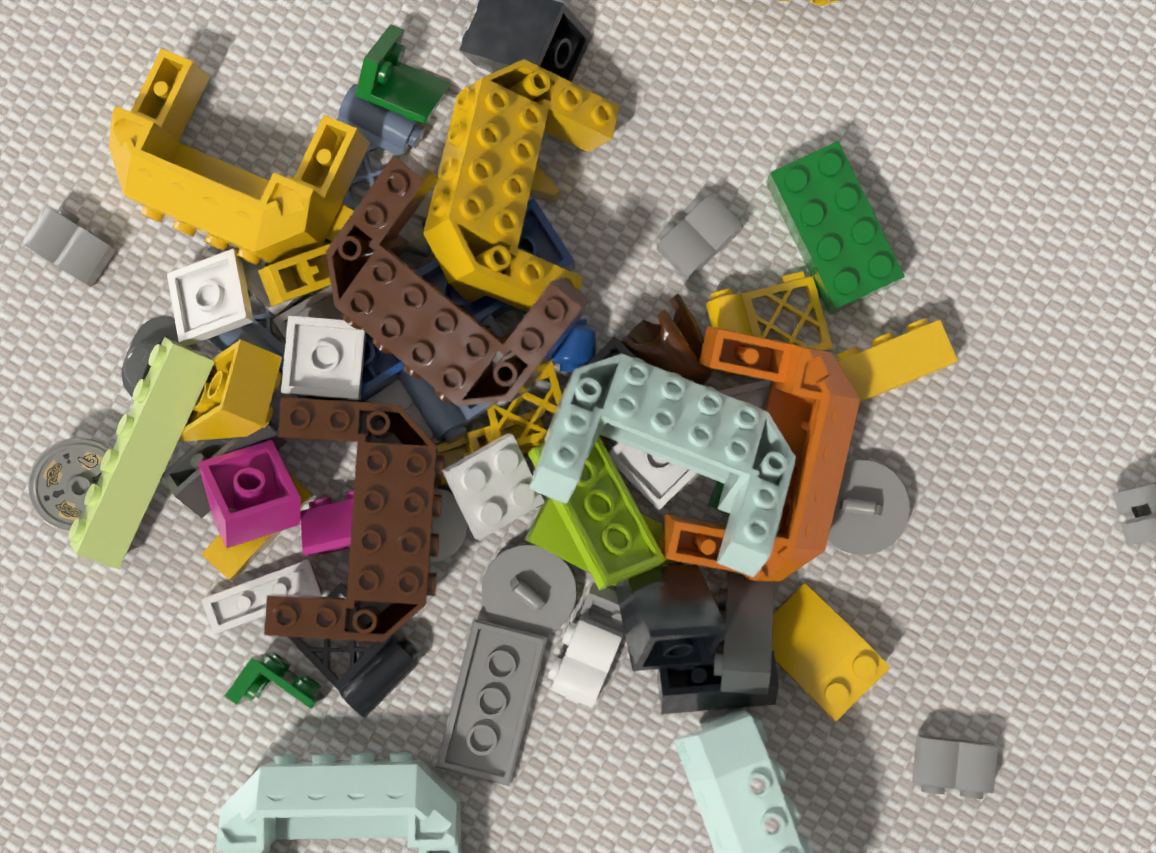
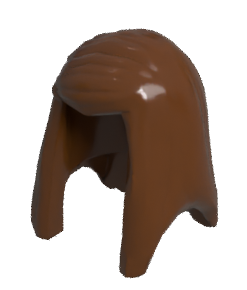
(671, 344)

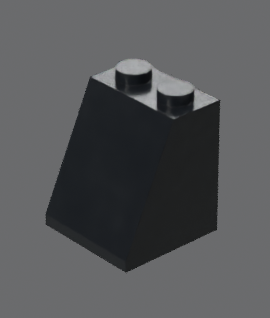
(528, 30)
(669, 618)

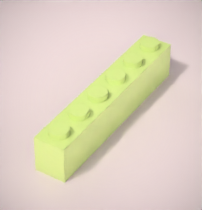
(140, 453)

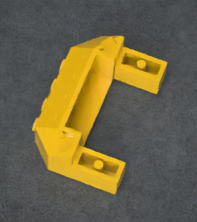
(490, 174)
(217, 199)

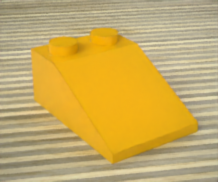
(235, 394)
(823, 653)

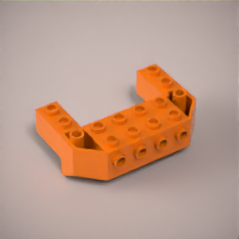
(816, 417)

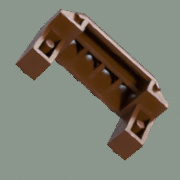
(422, 323)
(389, 522)

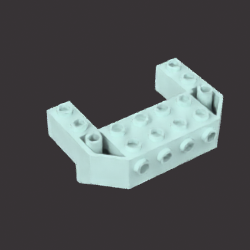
(680, 425)
(719, 768)
(342, 801)

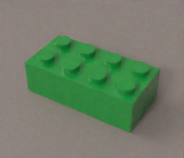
(834, 227)

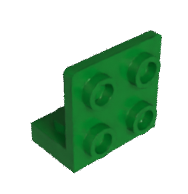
(396, 85)
(266, 668)

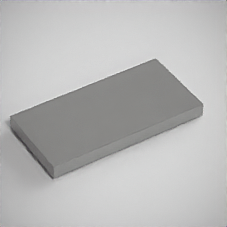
(491, 702)

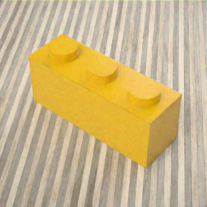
(898, 359)

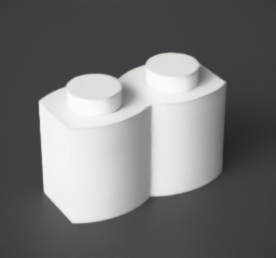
(585, 661)

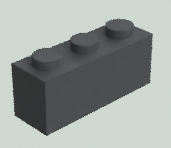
(185, 477)
(748, 640)

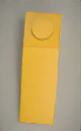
(296, 276)

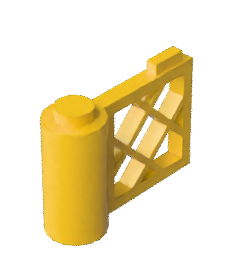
(737, 312)
(526, 439)

